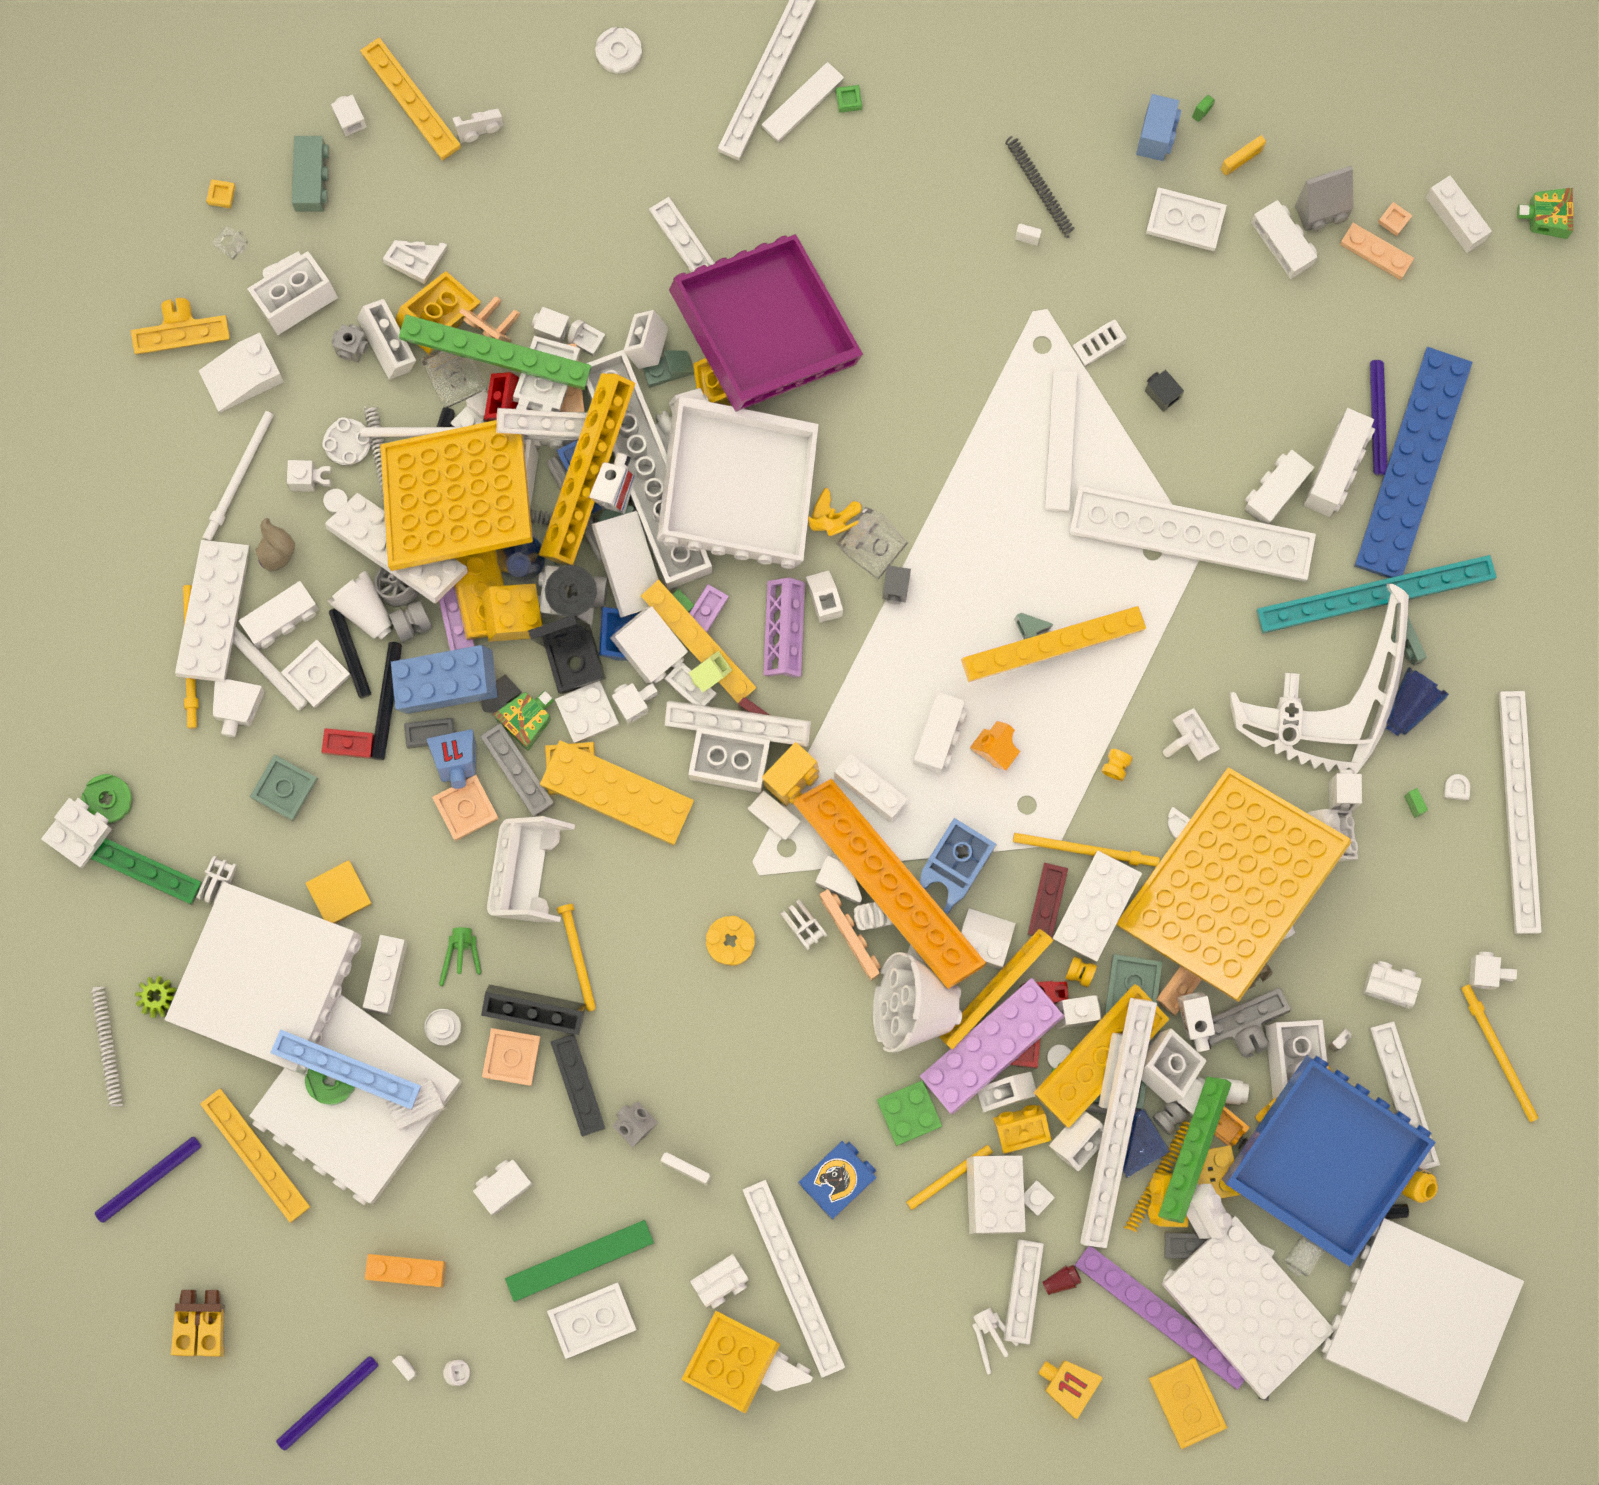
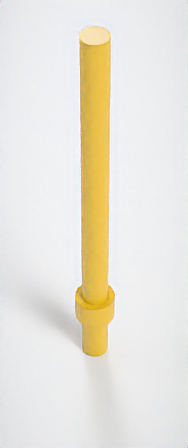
(191, 703)
(1132, 857)
(1476, 1008)

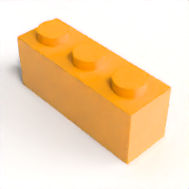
(405, 1270)

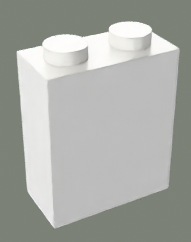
(649, 645)

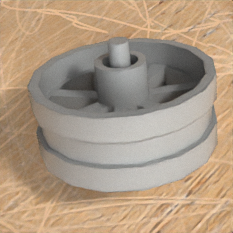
(401, 592)

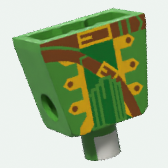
(1550, 212)
(525, 717)

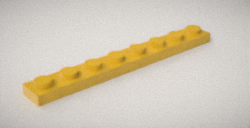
(1053, 644)

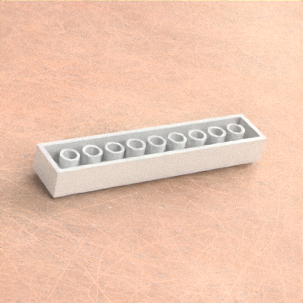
(642, 443)

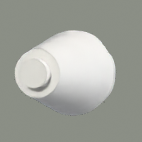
(363, 606)

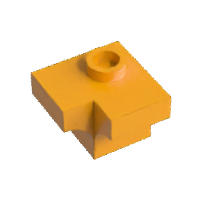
(997, 745)

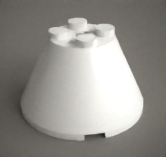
(912, 1004)

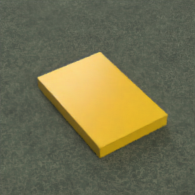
(1187, 1403)

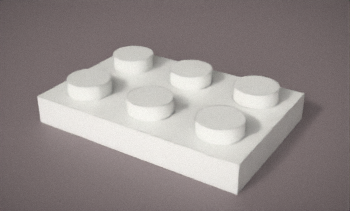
(1186, 219)
(591, 1320)

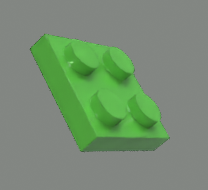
(909, 1113)

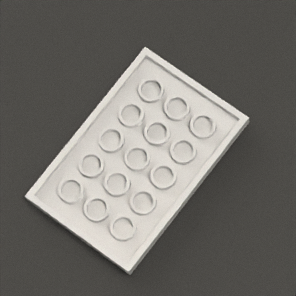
(1248, 1308)

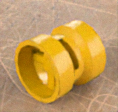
(1117, 763)
(1076, 968)

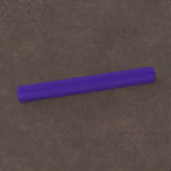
(1378, 413)
(147, 1179)
(327, 1403)

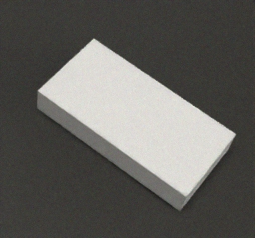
(774, 815)

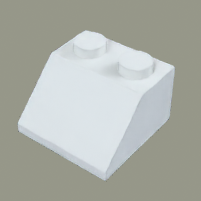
(988, 936)

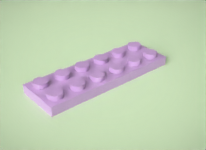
(992, 1046)

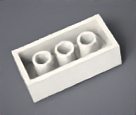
(1340, 459)
(1096, 906)

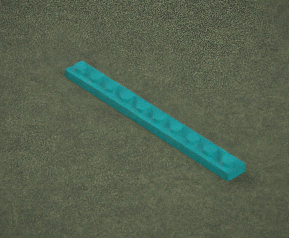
(1375, 594)

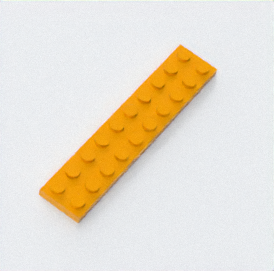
(889, 883)

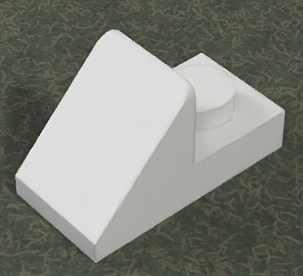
(473, 412)

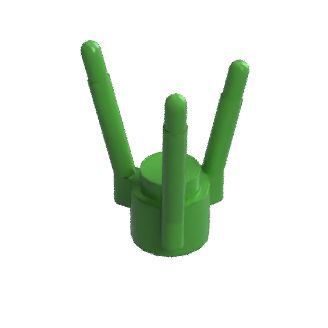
(460, 940)

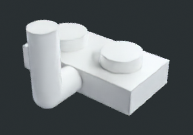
(1194, 735)

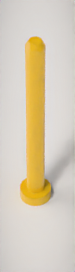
(577, 955)

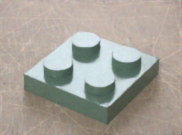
(283, 787)

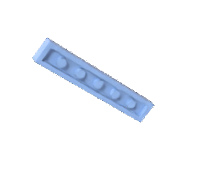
(346, 1069)

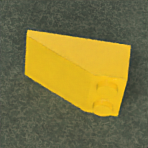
(439, 303)

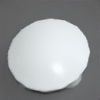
(344, 442)

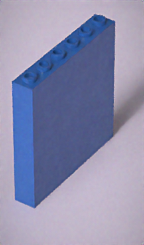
(1329, 1159)

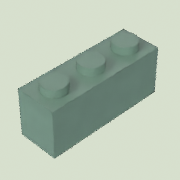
(309, 174)

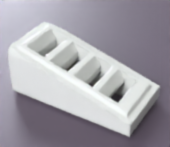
(1103, 331)

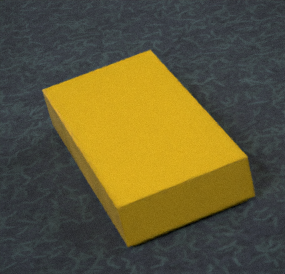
(1243, 155)

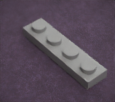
(517, 770)

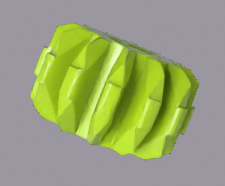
(155, 987)

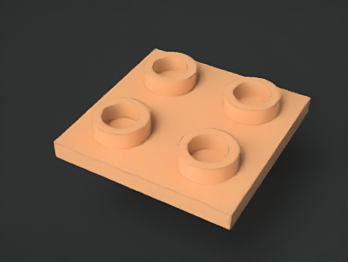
(478, 321)

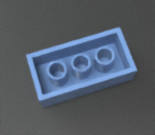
(444, 679)

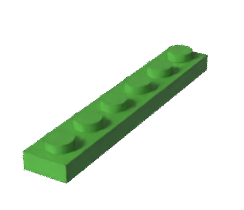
(1194, 1149)

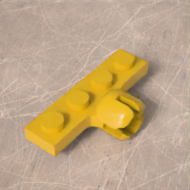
(179, 329)

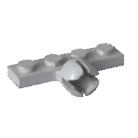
(1245, 1022)

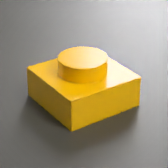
(221, 193)

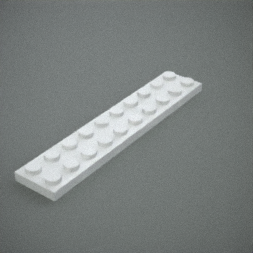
(1192, 533)

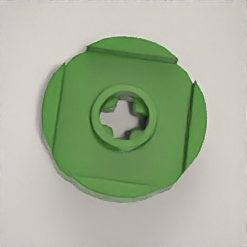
(111, 785)
(324, 1092)

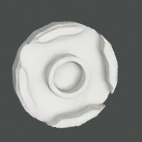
(618, 50)

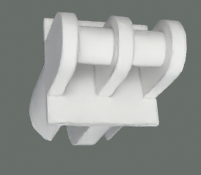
(215, 879)
(803, 925)

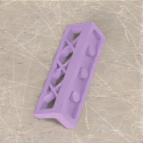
(788, 626)

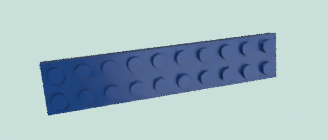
(1413, 464)

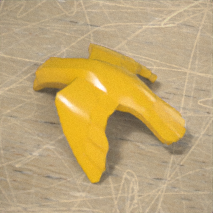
(827, 520)

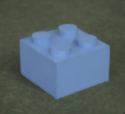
(1159, 127)

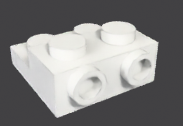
(77, 832)

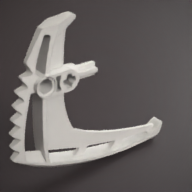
(1340, 724)

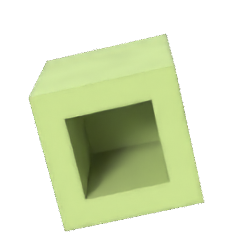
(710, 671)

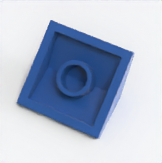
(610, 624)

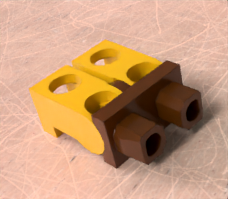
(198, 1326)

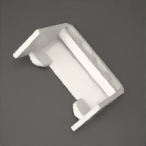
(520, 867)

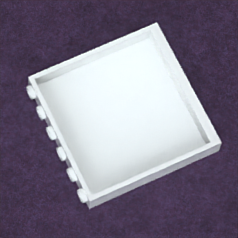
(737, 482)
(262, 973)
(357, 1137)
(1422, 1319)

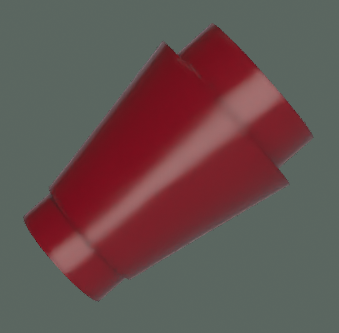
(1062, 1280)

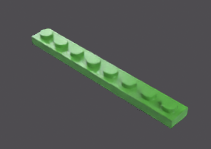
(495, 352)

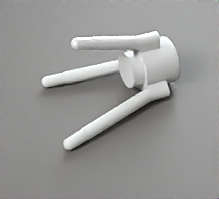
(987, 1323)

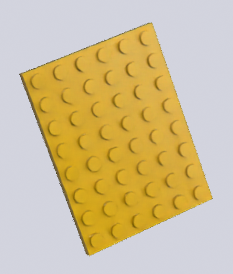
(1233, 883)

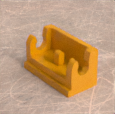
(1230, 1128)

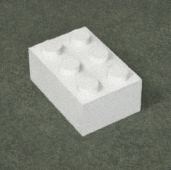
(729, 760)
(995, 1194)

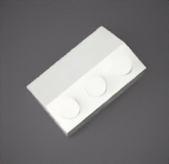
(293, 293)
(1289, 1046)

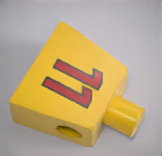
(1070, 1385)

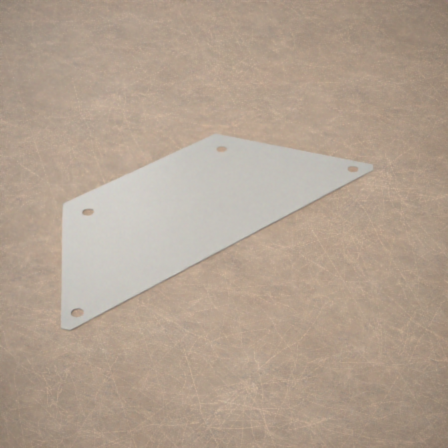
(973, 569)

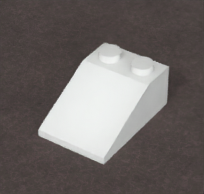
(241, 373)

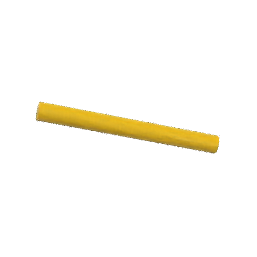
(945, 1180)

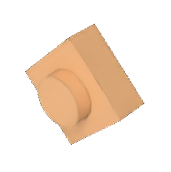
(1395, 219)

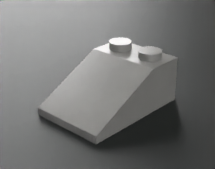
(1326, 199)

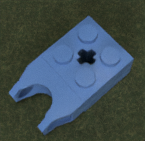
(952, 871)

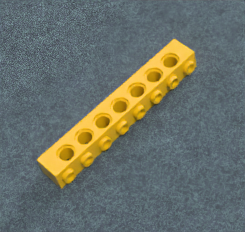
(591, 451)

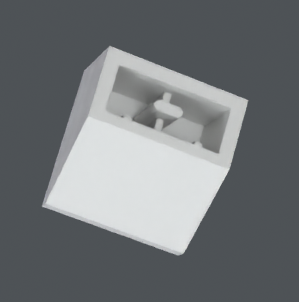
(1342, 822)

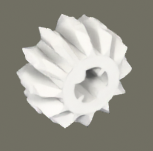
(870, 917)

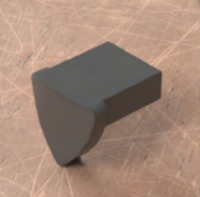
(506, 692)

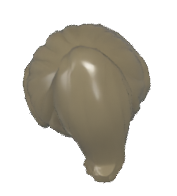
(275, 547)

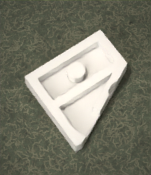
(480, 124)
(414, 258)

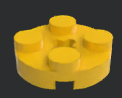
(727, 954)

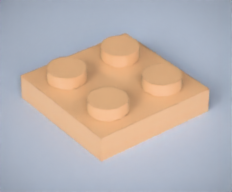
(465, 808)
(511, 1057)

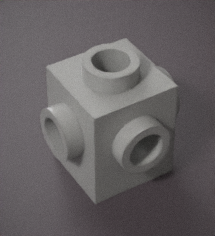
(349, 350)
(634, 1123)

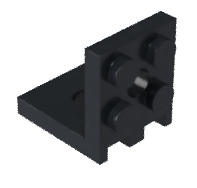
(564, 641)

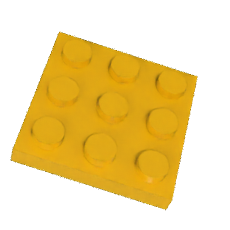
(730, 1361)

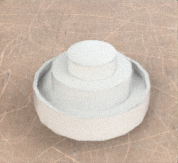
(442, 1027)

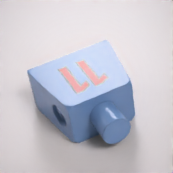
(454, 756)

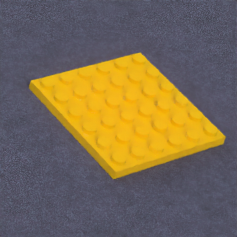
(454, 495)

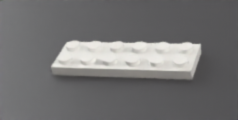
(363, 528)
(212, 611)

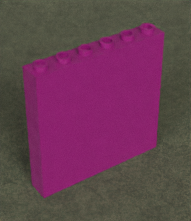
(765, 321)

